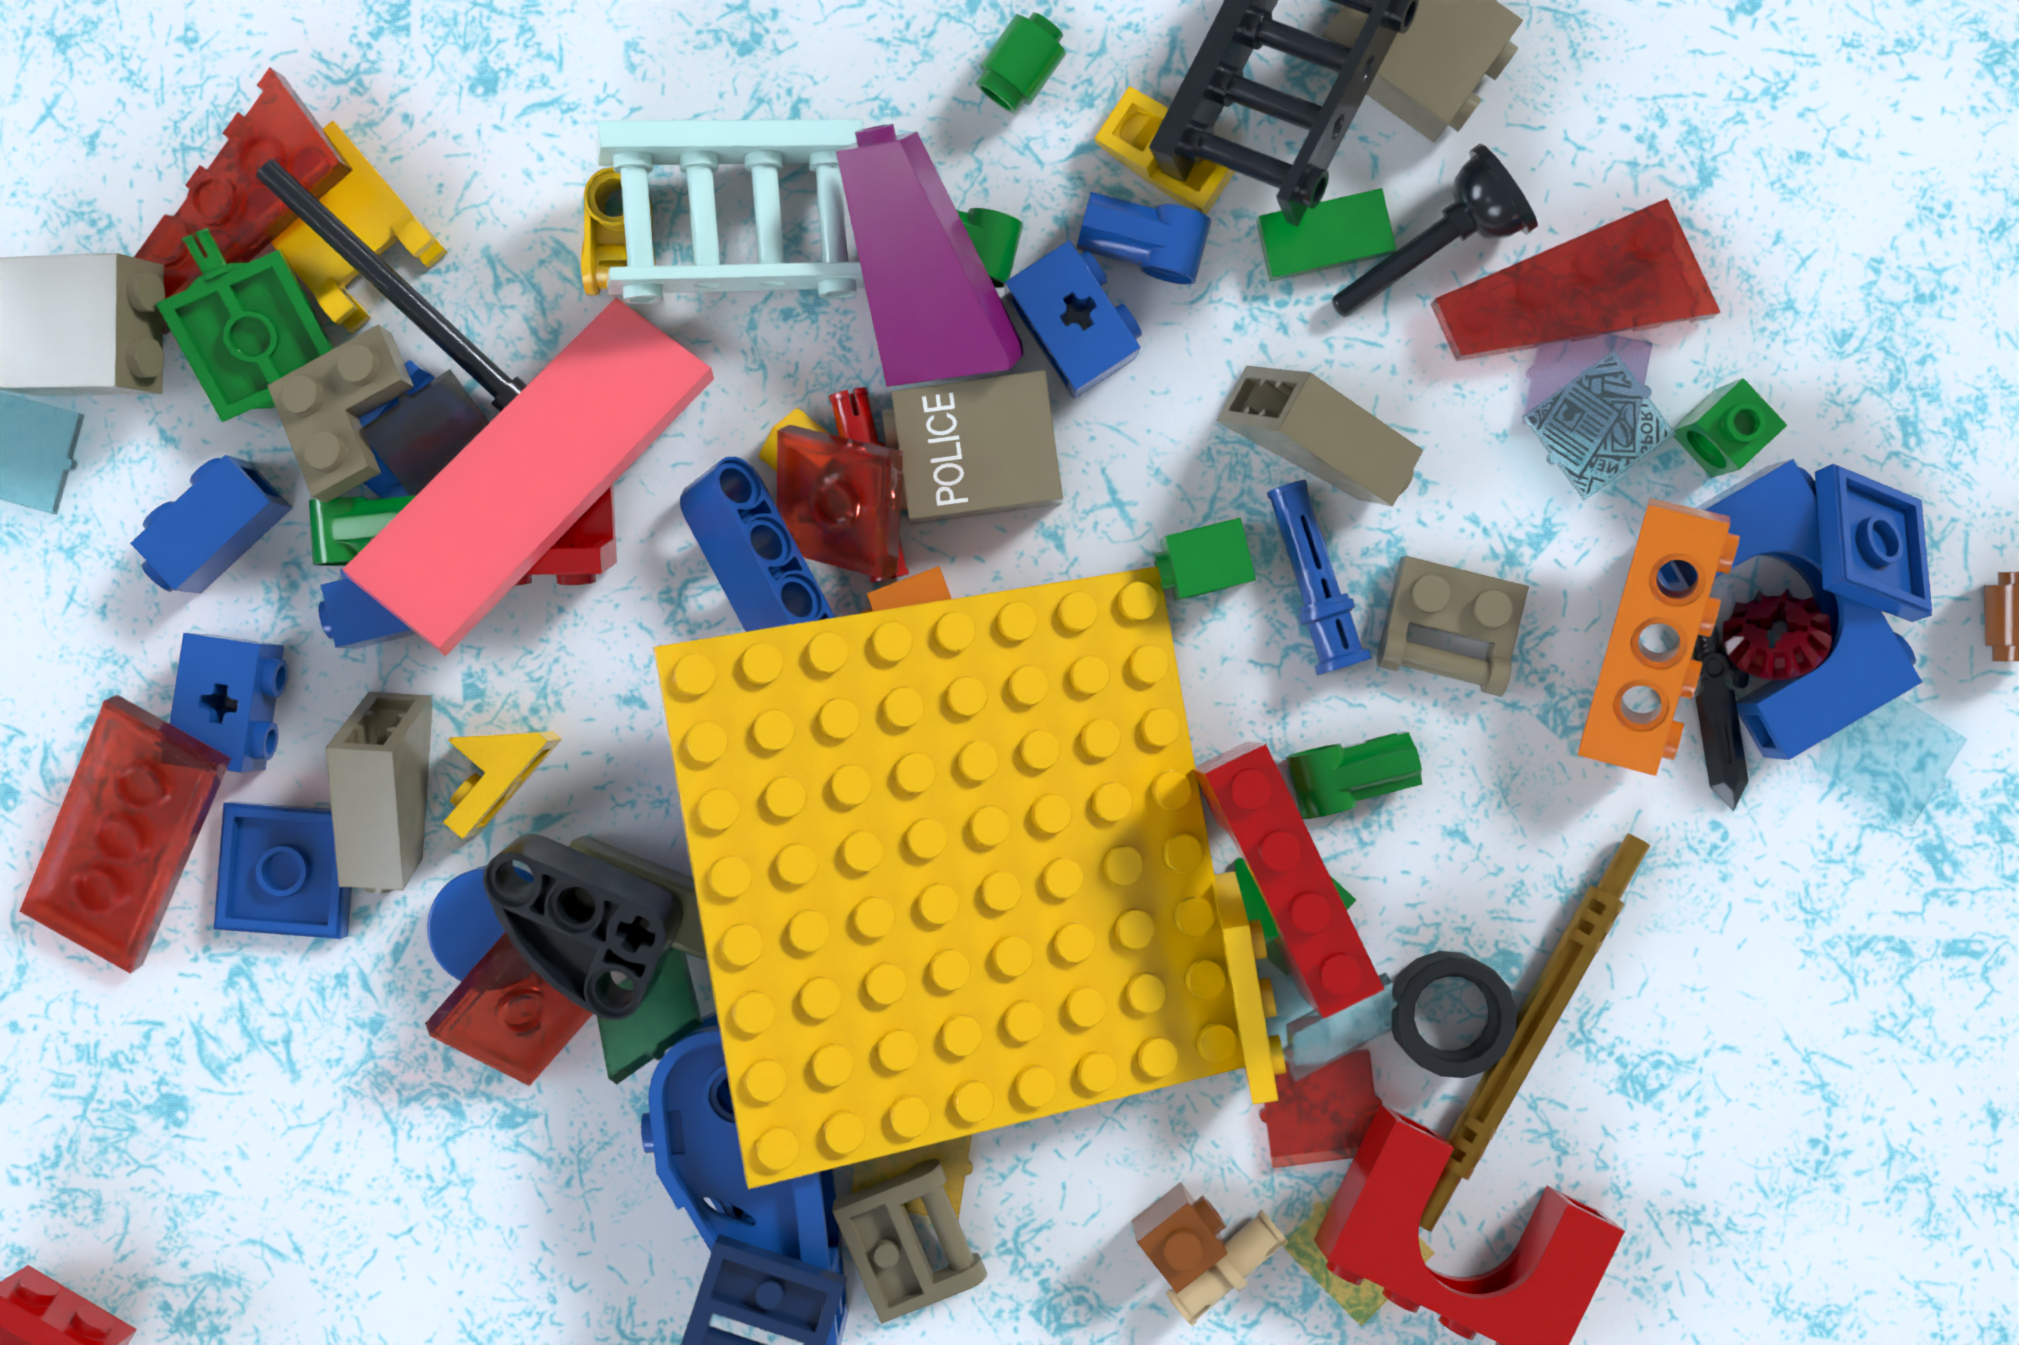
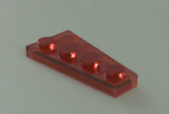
(232, 200)
(1597, 284)

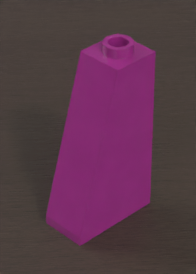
(919, 267)

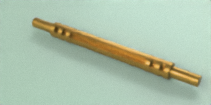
(1535, 1023)

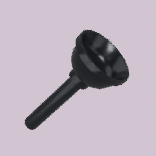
(1484, 203)

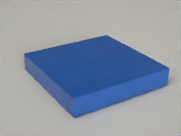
(1872, 543)
(279, 872)

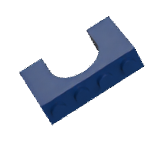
(1866, 661)

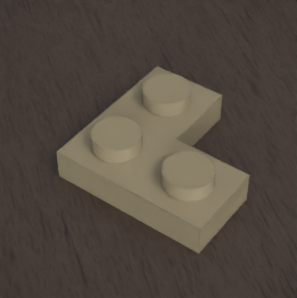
(324, 404)

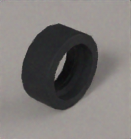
(1495, 1036)

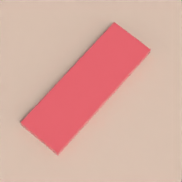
(528, 476)

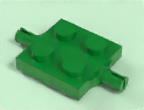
(242, 326)

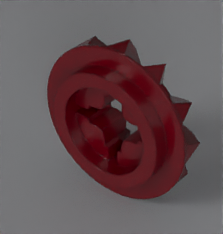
(1796, 652)

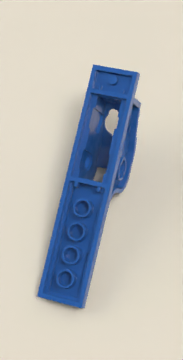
(700, 1157)

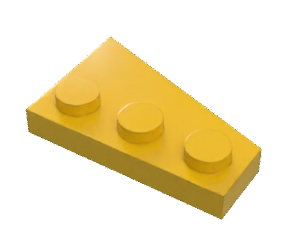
(1252, 997)

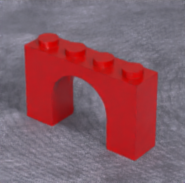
(1312, 922)
(1523, 1301)

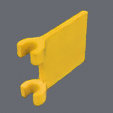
(374, 214)

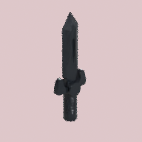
(1720, 720)

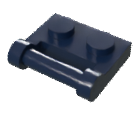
(763, 1293)

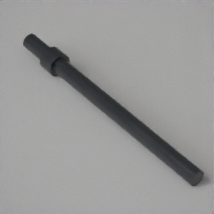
(389, 283)

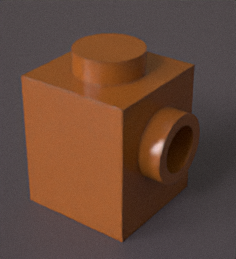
(1181, 1236)

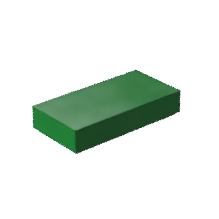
(1328, 236)

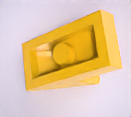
(507, 765)

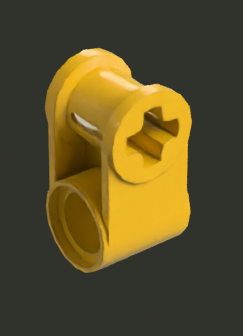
(603, 235)

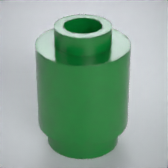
(1021, 61)

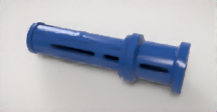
(1324, 608)

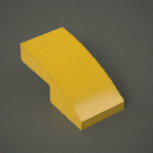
(1128, 137)

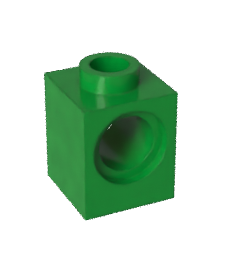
(1728, 428)
(1204, 560)

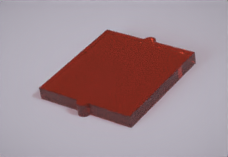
(1321, 1113)

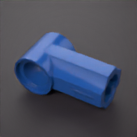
(1160, 240)

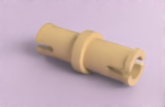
(1245, 1253)

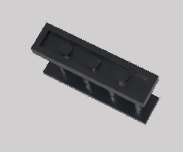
(1218, 81)

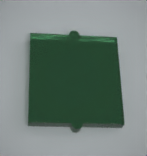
(657, 1024)

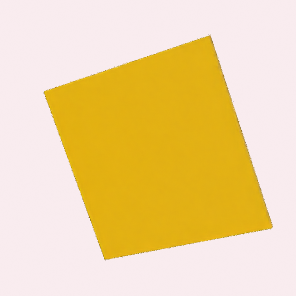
(947, 867)

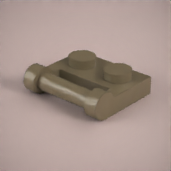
(1457, 605)
(890, 1250)

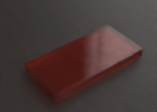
(124, 833)

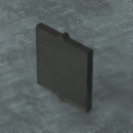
(425, 431)

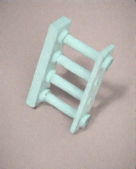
(699, 150)

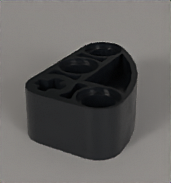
(579, 944)

